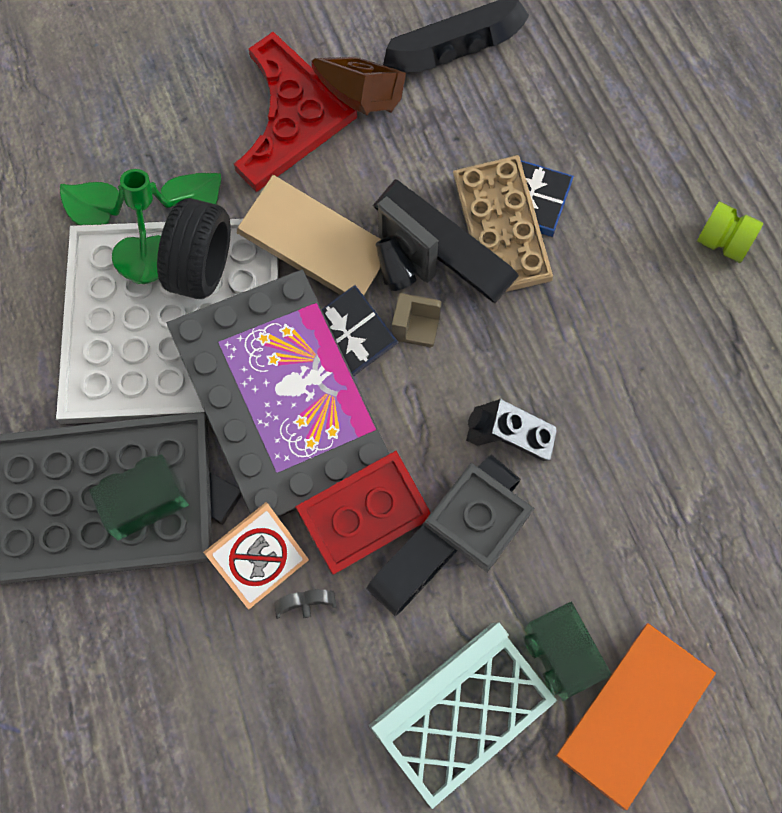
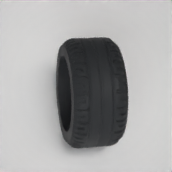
(193, 248)

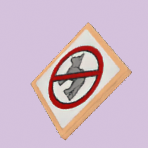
(256, 555)

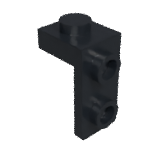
(512, 426)

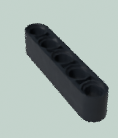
(455, 246)
(424, 554)

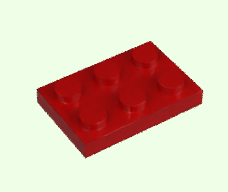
(363, 512)

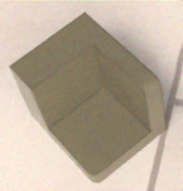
(416, 320)

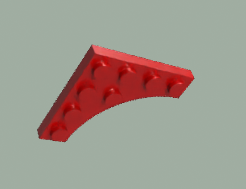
(299, 114)

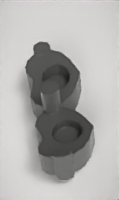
(304, 600)

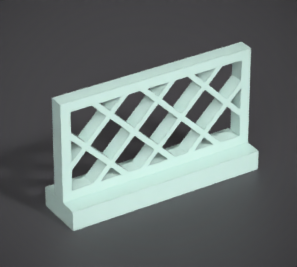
(440, 684)

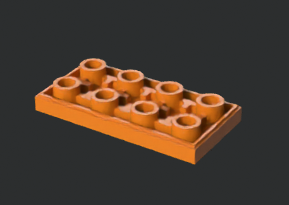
(635, 716)

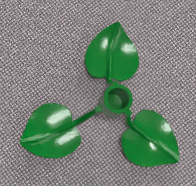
(96, 202)

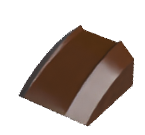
(361, 82)

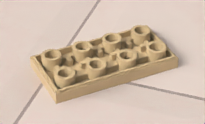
(503, 217)
(311, 237)

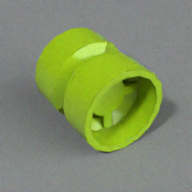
(730, 232)

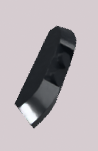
(455, 36)

